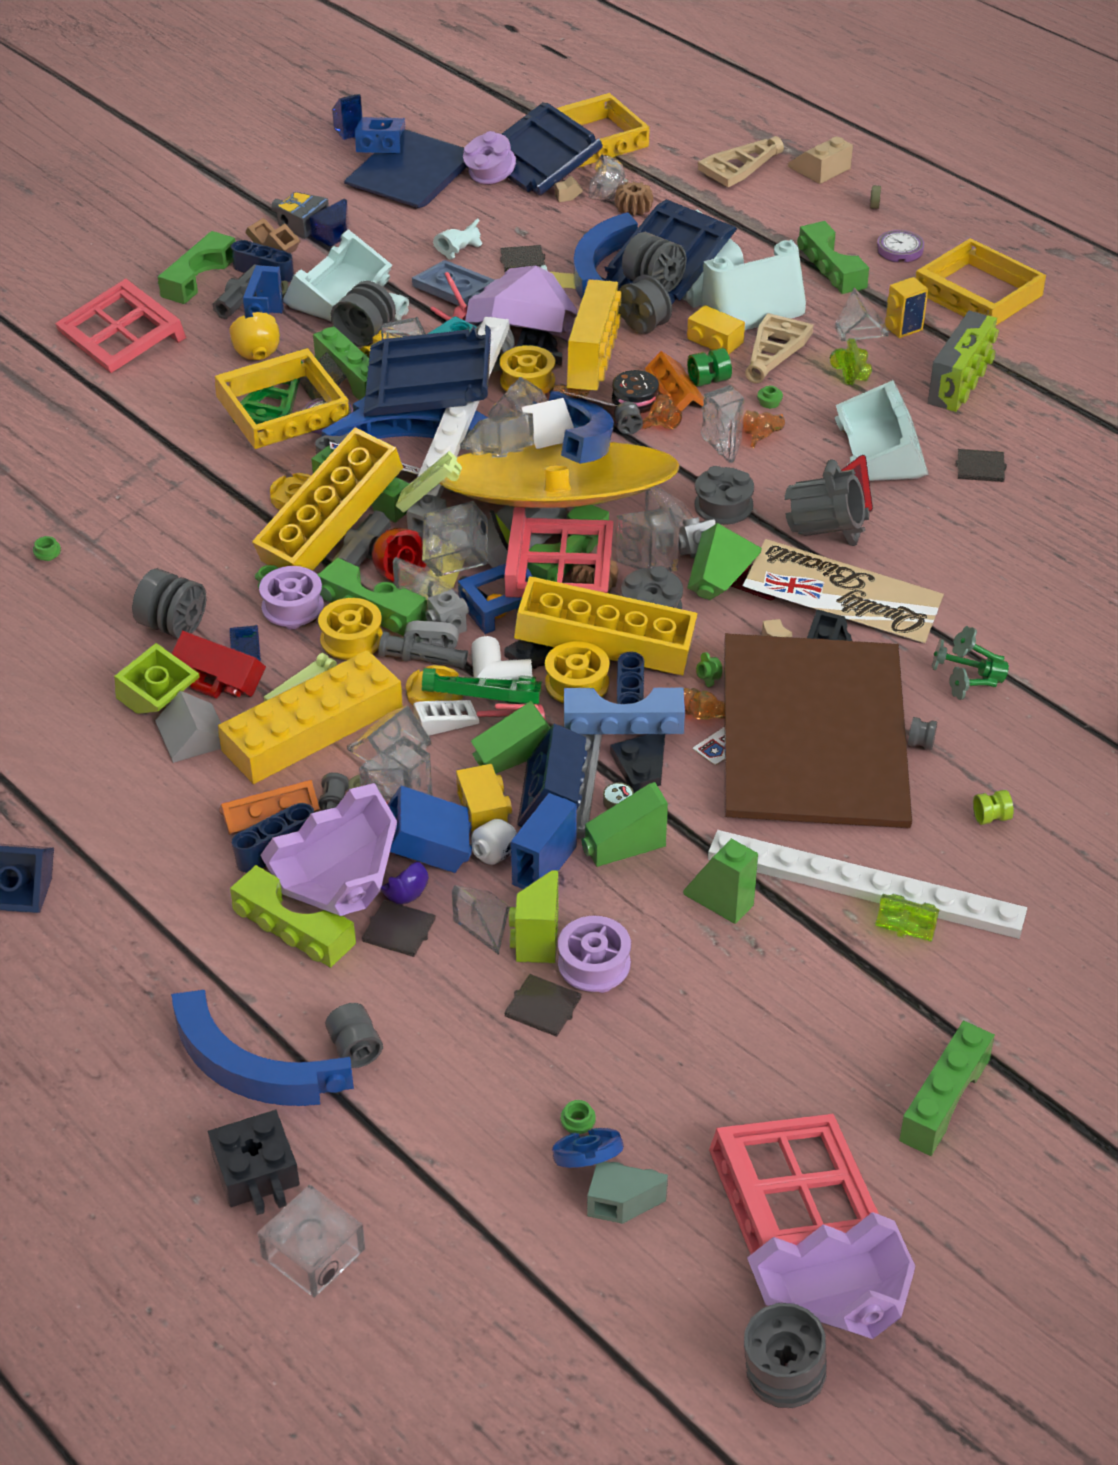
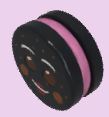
(635, 387)

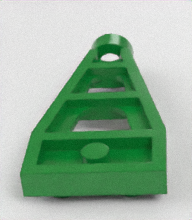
(262, 412)
(520, 690)

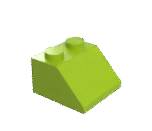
(152, 680)
(536, 921)

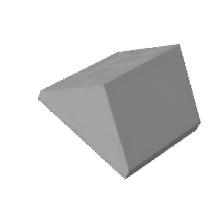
(189, 727)

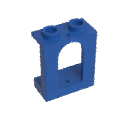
(379, 138)
(268, 289)
(480, 609)

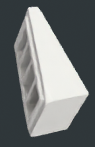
(436, 716)

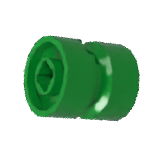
(708, 367)

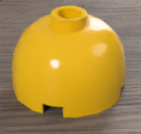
(255, 336)

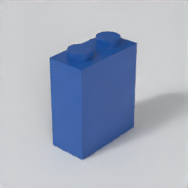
(430, 829)
(544, 841)

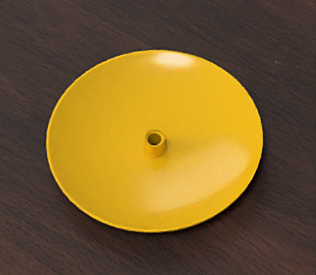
(552, 481)

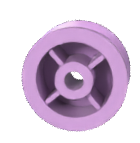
(489, 158)
(291, 596)
(594, 953)

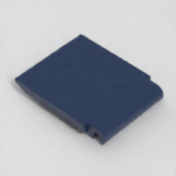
(548, 148)
(413, 174)
(696, 232)
(427, 372)

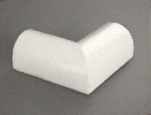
(488, 663)

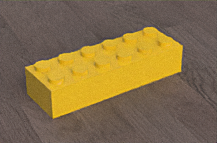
(593, 335)
(329, 502)
(617, 624)
(310, 716)

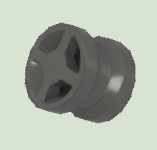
(633, 421)
(922, 733)

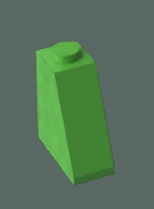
(720, 561)
(511, 739)
(628, 827)
(727, 882)

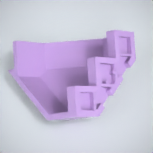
(528, 299)
(336, 854)
(841, 1277)

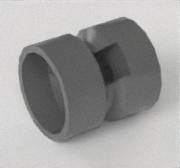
(354, 1034)

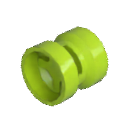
(993, 807)

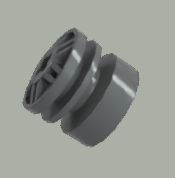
(654, 257)
(363, 312)
(169, 603)
(782, 1336)

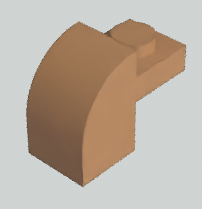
(280, 238)

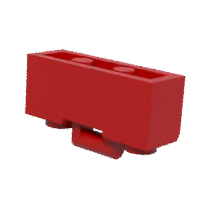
(226, 666)

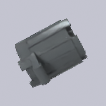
(828, 504)

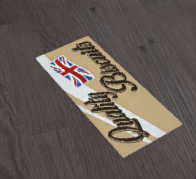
(844, 590)

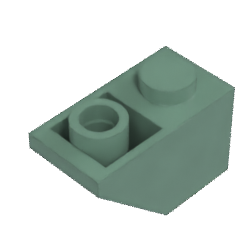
(624, 1192)

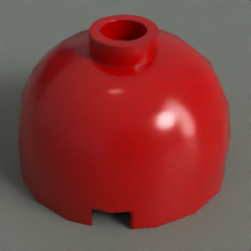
(397, 543)

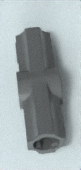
(233, 295)
(360, 542)

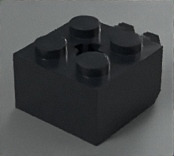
(254, 1160)

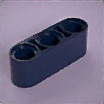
(248, 253)
(630, 678)
(252, 841)

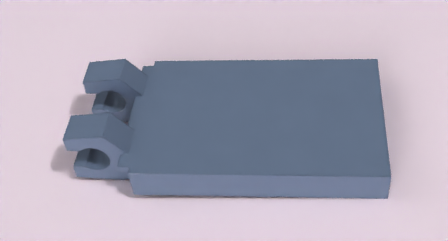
(467, 281)

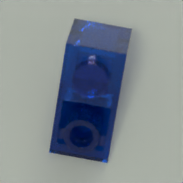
(347, 115)
(330, 223)

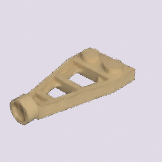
(721, 170)
(778, 327)

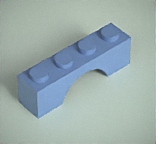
(656, 714)

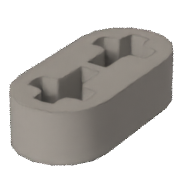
(433, 633)

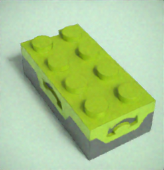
(963, 361)

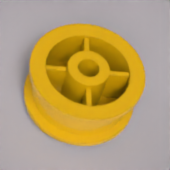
(529, 362)
(350, 627)
(576, 666)

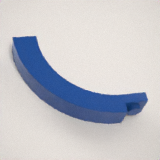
(597, 245)
(591, 430)
(248, 1073)

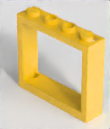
(594, 109)
(960, 300)
(272, 373)

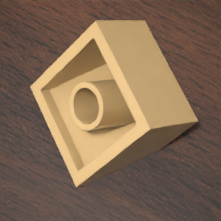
(824, 160)

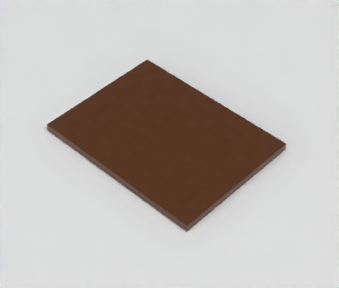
(815, 731)

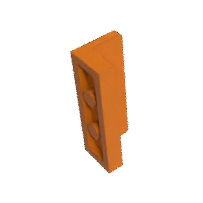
(674, 381)
(253, 809)

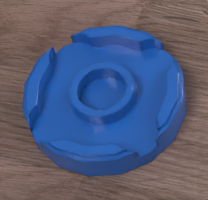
(588, 1150)

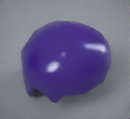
(407, 885)

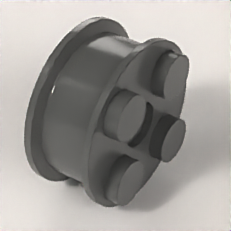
(645, 304)
(724, 495)
(654, 586)

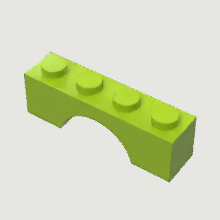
(319, 934)

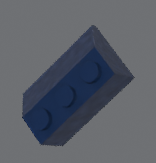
(553, 769)
(24, 877)

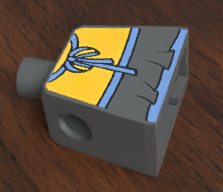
(296, 211)

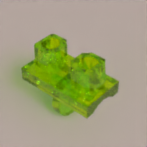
(852, 362)
(907, 917)

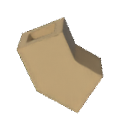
(567, 190)
(775, 628)

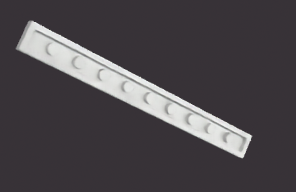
(458, 419)
(872, 883)

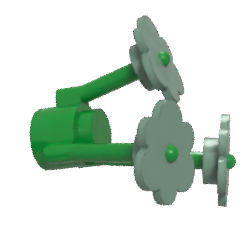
(992, 669)

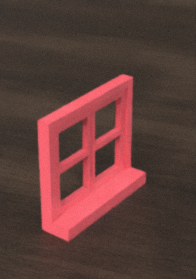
(143, 305)
(519, 553)
(748, 1192)

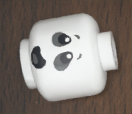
(493, 841)

